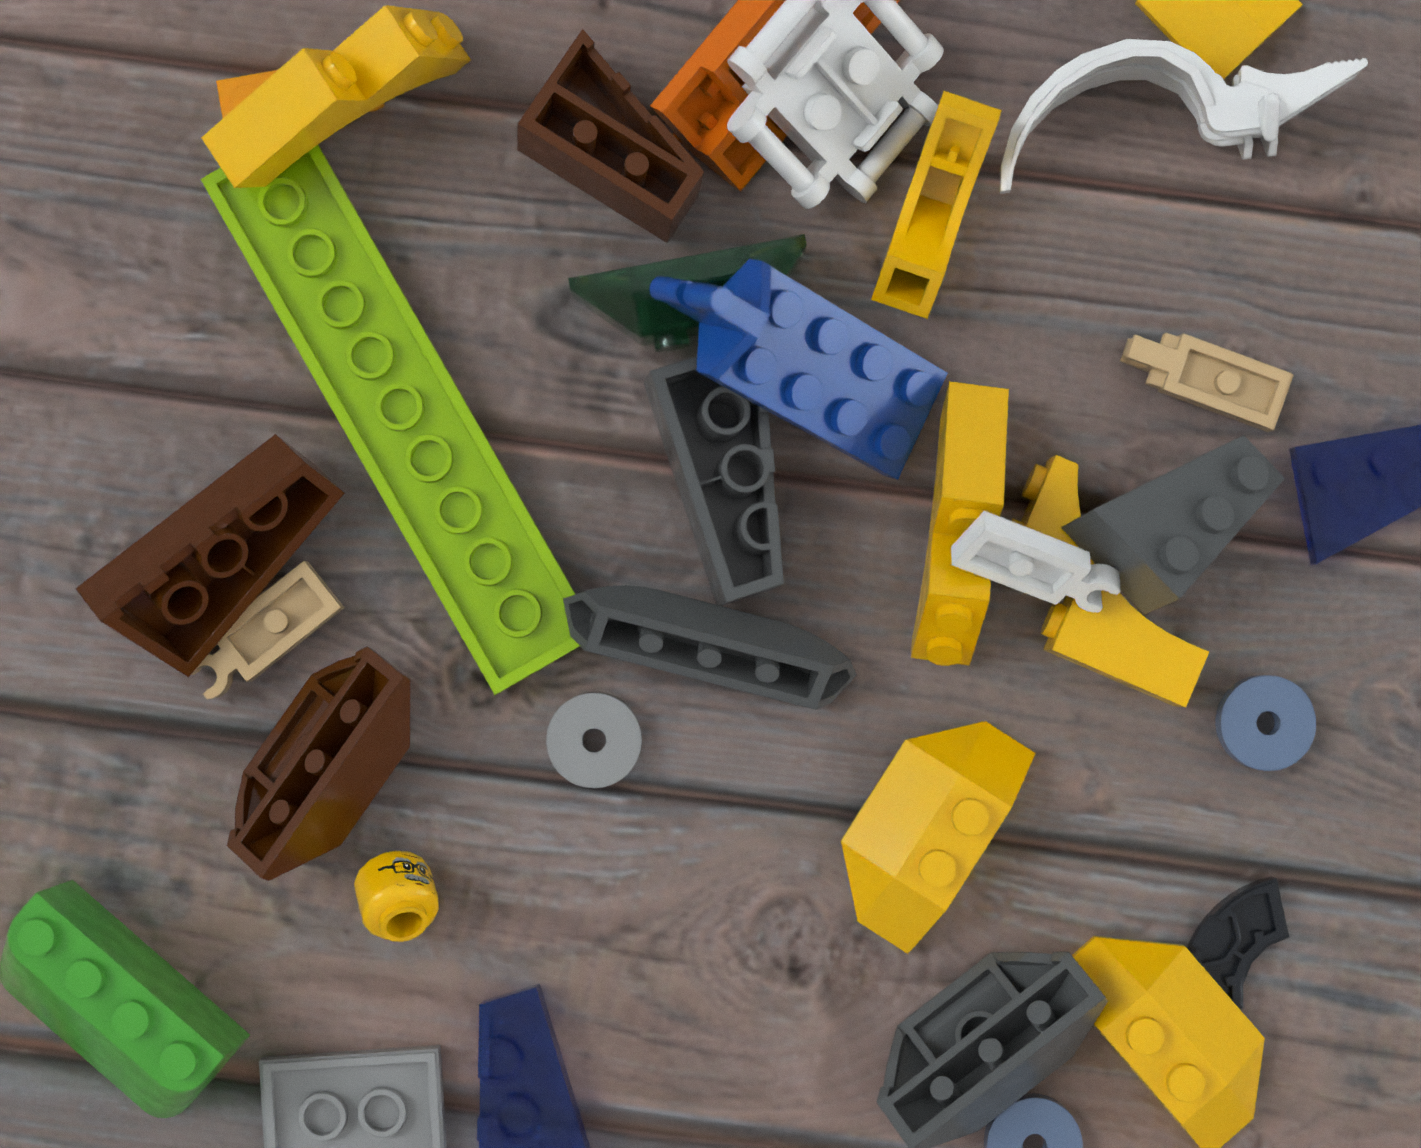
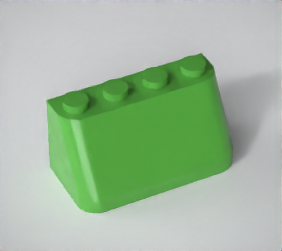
(116, 1000)

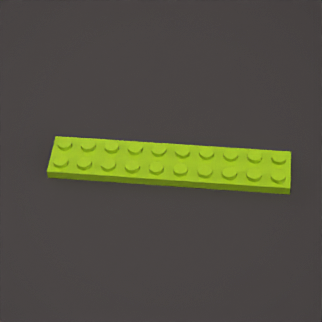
(403, 416)

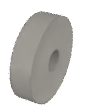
(568, 749)

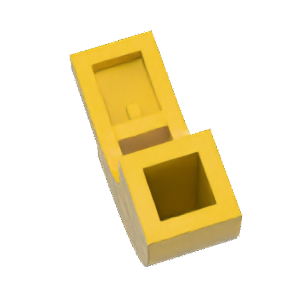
(935, 204)

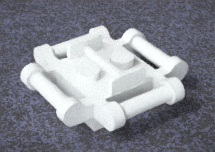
(832, 93)

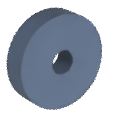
(1292, 728)
(1033, 1115)

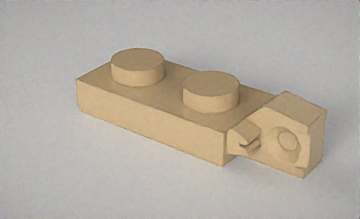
(1211, 378)

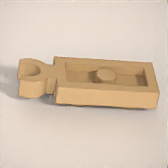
(272, 627)

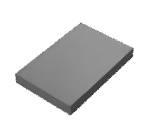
(354, 1099)

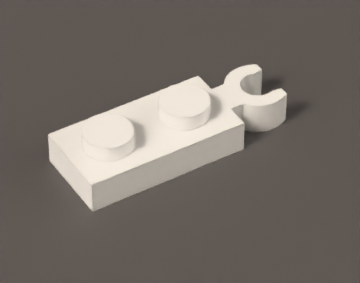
(1033, 562)

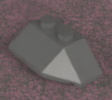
(985, 1043)

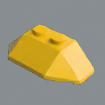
(929, 826)
(1177, 1033)

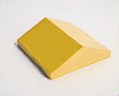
(1219, 30)

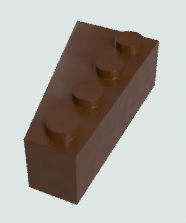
(212, 556)

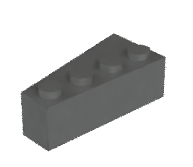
(724, 478)

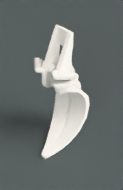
(1224, 114)

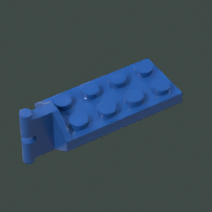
(809, 363)

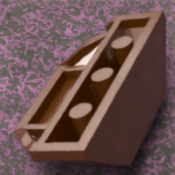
(322, 764)

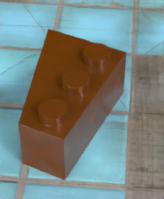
(608, 143)

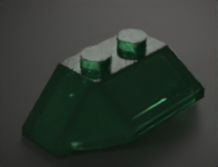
(625, 296)

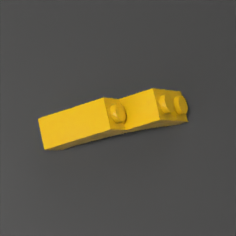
(330, 89)
(966, 484)
(1118, 638)

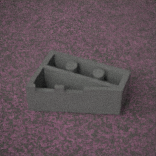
(1177, 522)

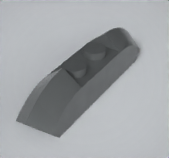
(708, 643)

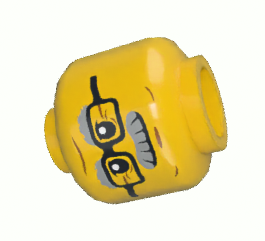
(396, 895)

